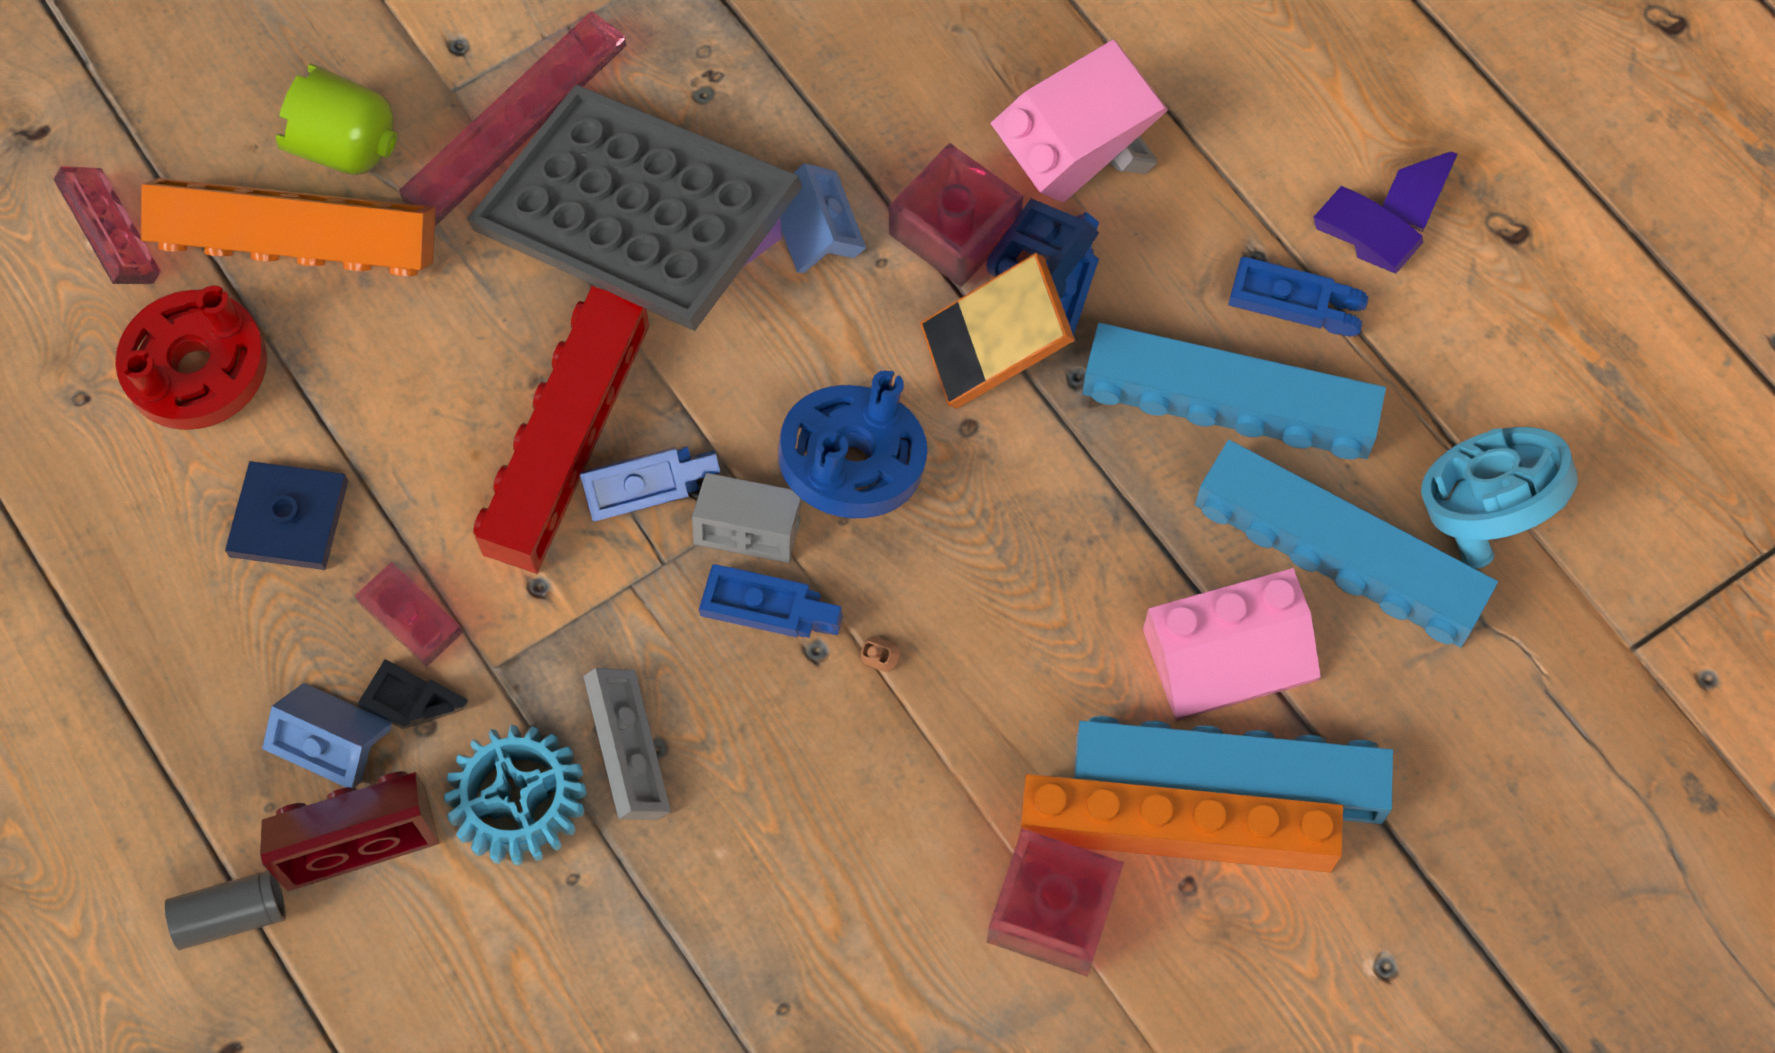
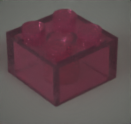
(954, 214)
(1054, 902)

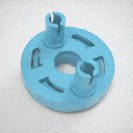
(1503, 488)

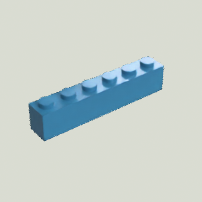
(1233, 391)
(1345, 544)
(1243, 764)

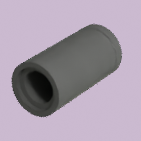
(224, 910)

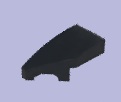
(407, 698)

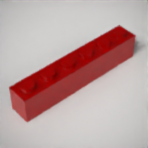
(561, 431)

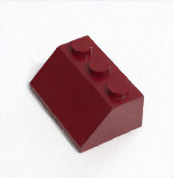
(348, 831)

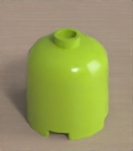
(336, 122)

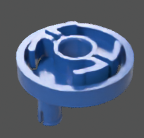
(858, 419)

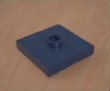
(287, 515)

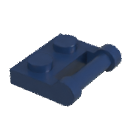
(1049, 233)

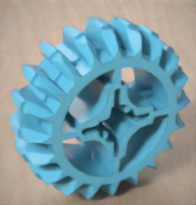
(496, 799)

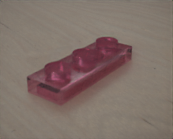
(107, 225)

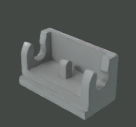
(746, 518)

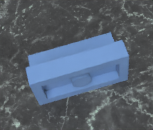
(820, 219)
(323, 734)

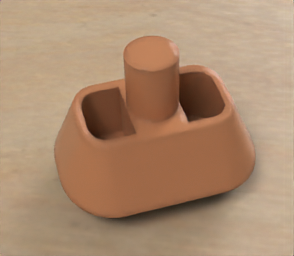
(880, 654)

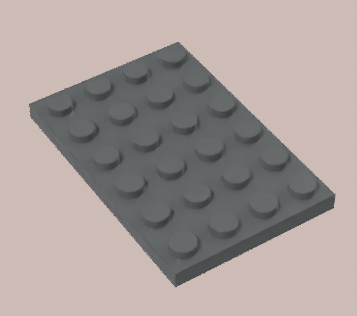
(635, 205)

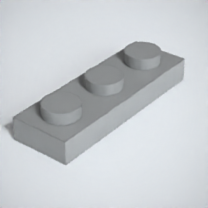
(626, 744)

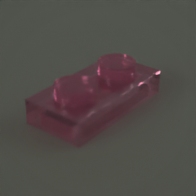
(408, 614)

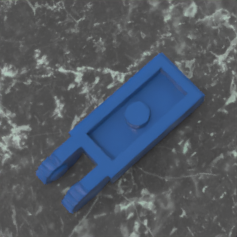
(1296, 296)

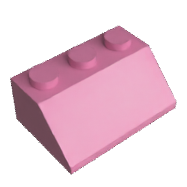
(1233, 644)

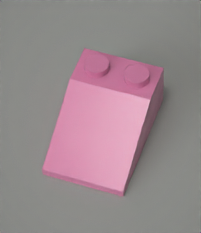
(1078, 120)

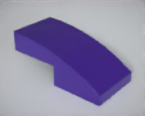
(1374, 230)

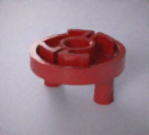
(185, 324)

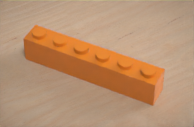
(287, 225)
(1184, 823)

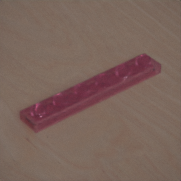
(513, 116)

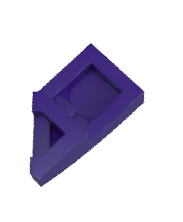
(1418, 189)

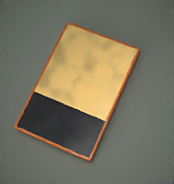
(997, 331)

